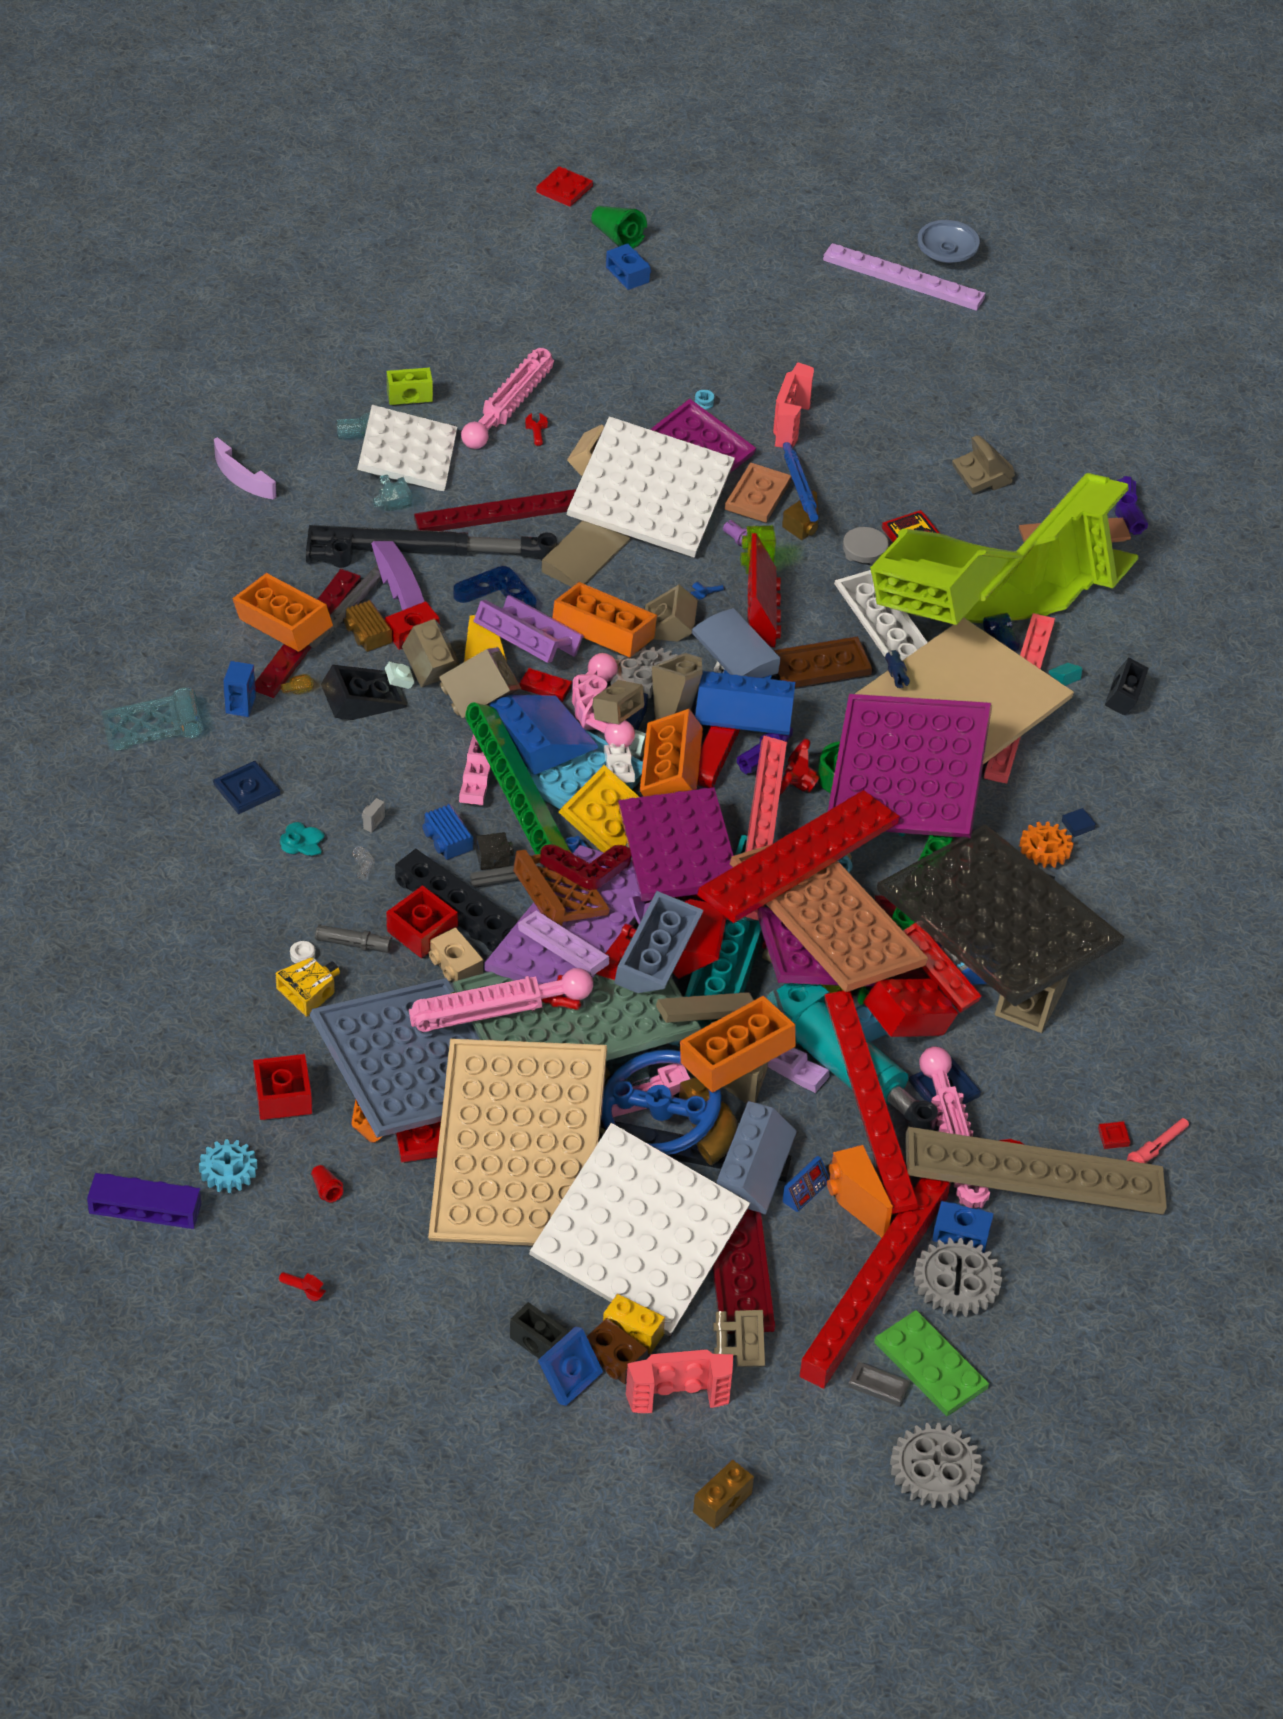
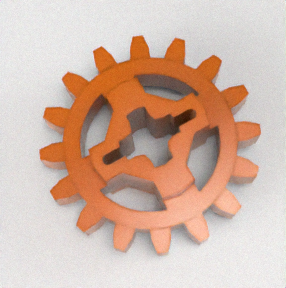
(1046, 844)

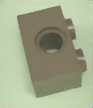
(618, 702)

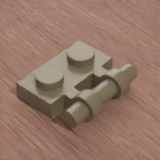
(748, 1337)

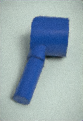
(701, 591)

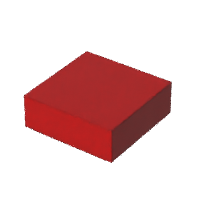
(1114, 1135)

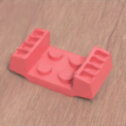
(793, 396)
(676, 1373)

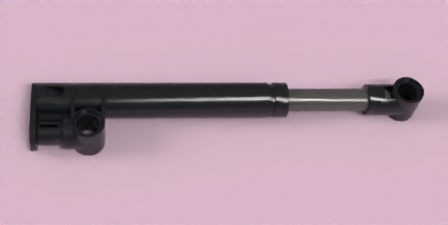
(337, 543)

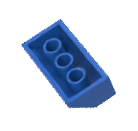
(745, 702)

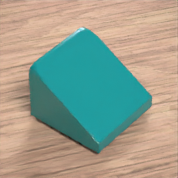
(1066, 673)

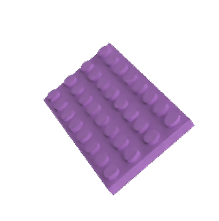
(522, 956)

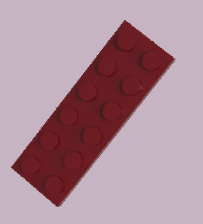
(743, 1274)

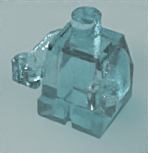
(393, 495)

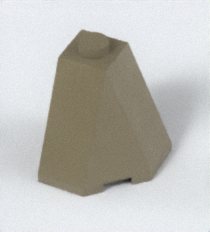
(675, 684)

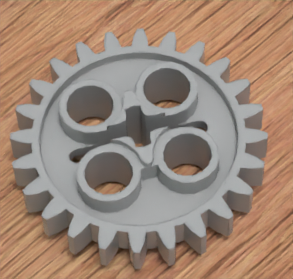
(639, 667)
(933, 1274)
(936, 1465)

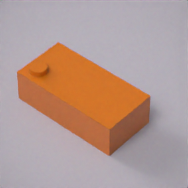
(282, 612)
(605, 619)
(671, 754)
(737, 1043)

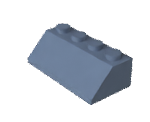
(657, 944)
(757, 1156)

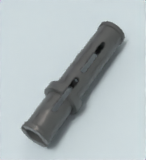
(364, 940)

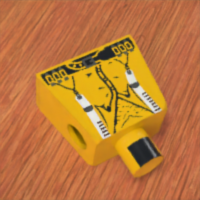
(307, 983)

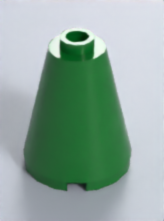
(621, 224)

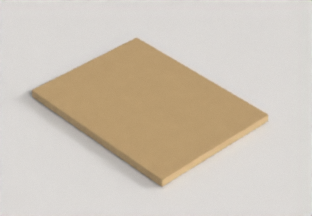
(978, 668)
(513, 1136)

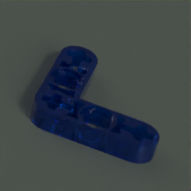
(470, 590)

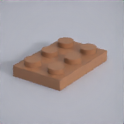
(758, 492)

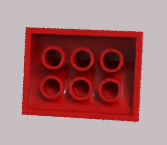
(762, 593)

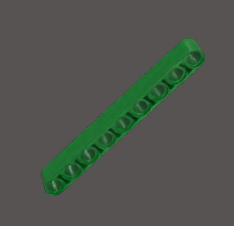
(513, 777)

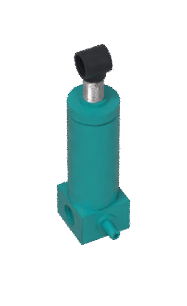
(814, 1032)

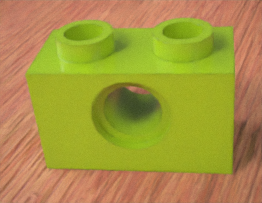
(409, 386)

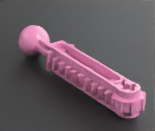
(508, 397)
(496, 1000)
(951, 1115)

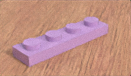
(563, 943)

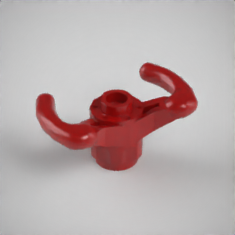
(797, 770)

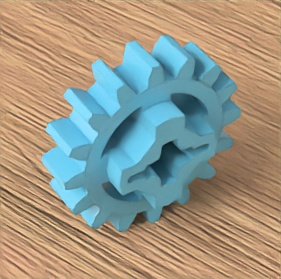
(228, 1166)

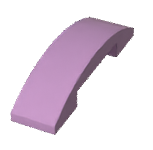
(257, 484)

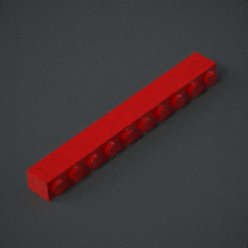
(872, 1283)

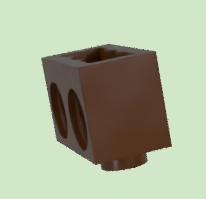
(619, 1347)

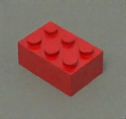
(910, 1007)

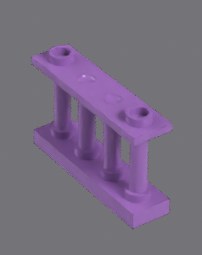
(528, 628)

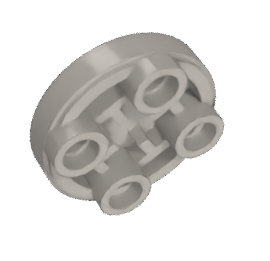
(864, 544)

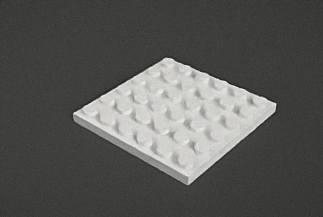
(651, 486)
(639, 1227)

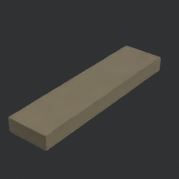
(701, 1007)

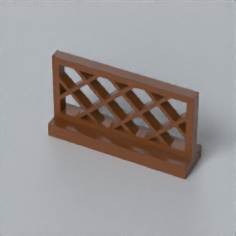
(543, 891)

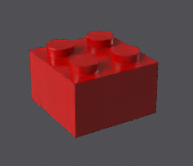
(420, 919)
(282, 1086)

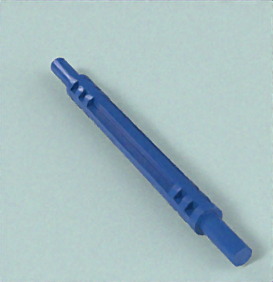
(800, 481)

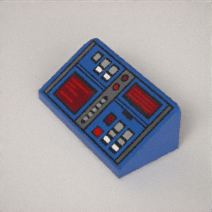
(805, 1184)

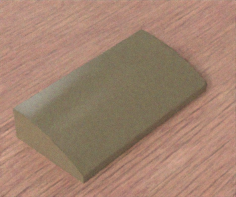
(583, 553)

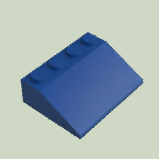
(543, 730)

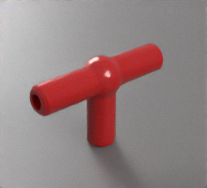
(557, 1001)

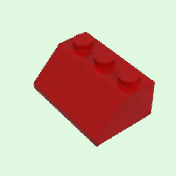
(704, 942)

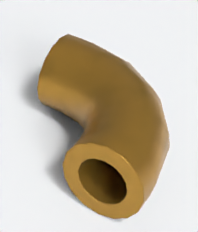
(721, 1136)

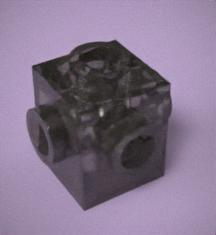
(493, 851)

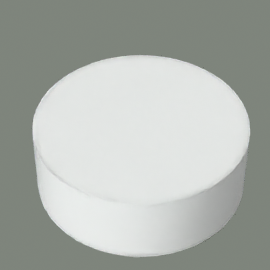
(302, 950)

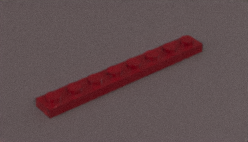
(494, 511)
(287, 658)

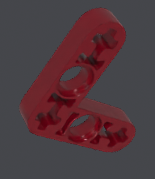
(584, 873)

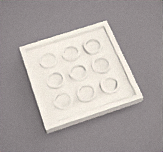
(407, 448)

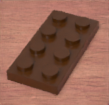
(823, 662)

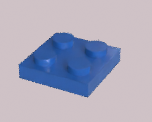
(570, 1366)

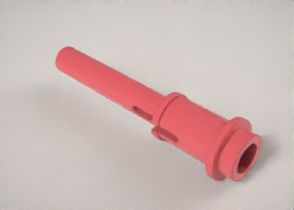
(1151, 1149)

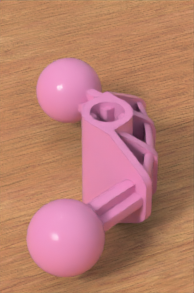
(585, 687)

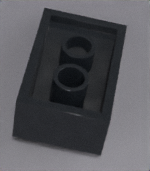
(360, 692)

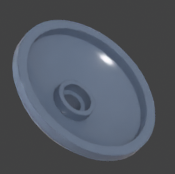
(948, 241)

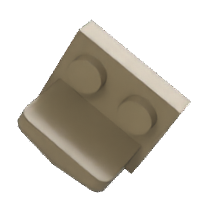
(983, 467)

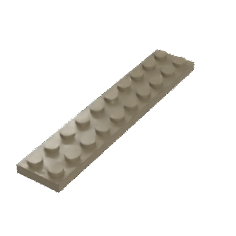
(1035, 1170)

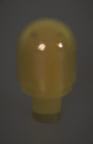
(300, 684)

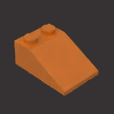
(859, 1188)

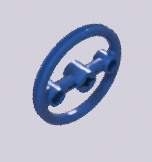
(660, 1101)

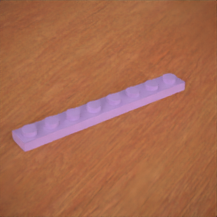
(904, 276)

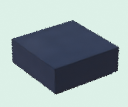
(1078, 822)

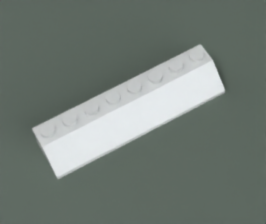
(886, 626)

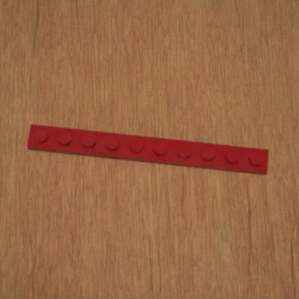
(870, 1101)

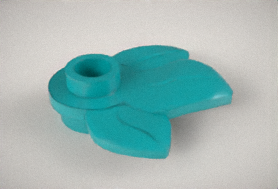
(301, 839)

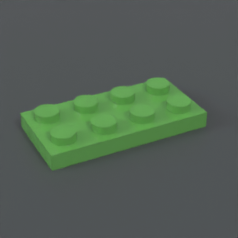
(931, 1363)

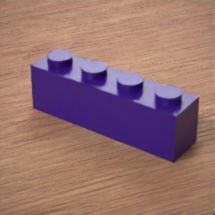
(144, 1200)

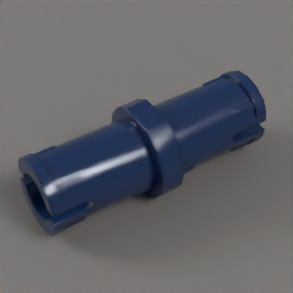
(897, 669)

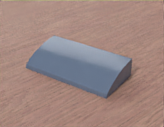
(736, 645)

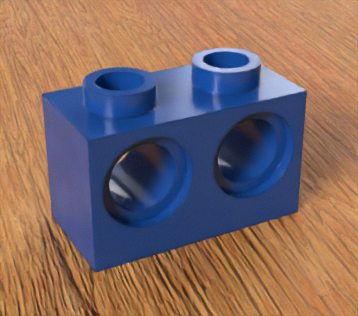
(239, 688)

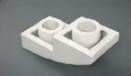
(619, 762)

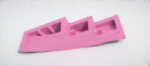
(475, 776)

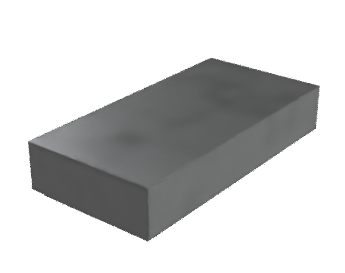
(879, 1384)

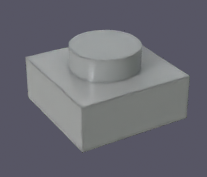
(373, 815)

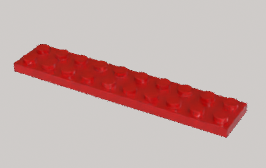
(797, 856)

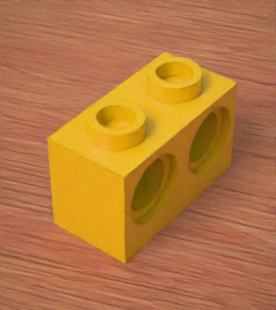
(637, 1321)

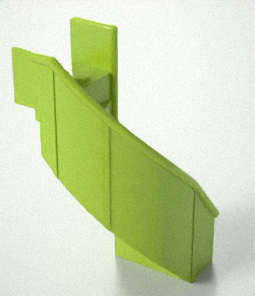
(960, 580)

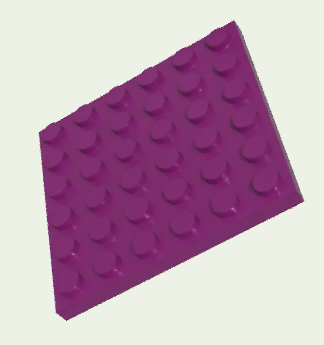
(914, 759)

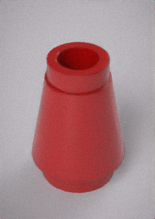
(327, 1184)

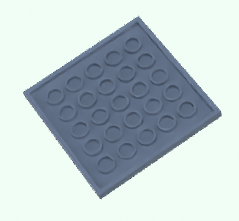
(386, 1061)

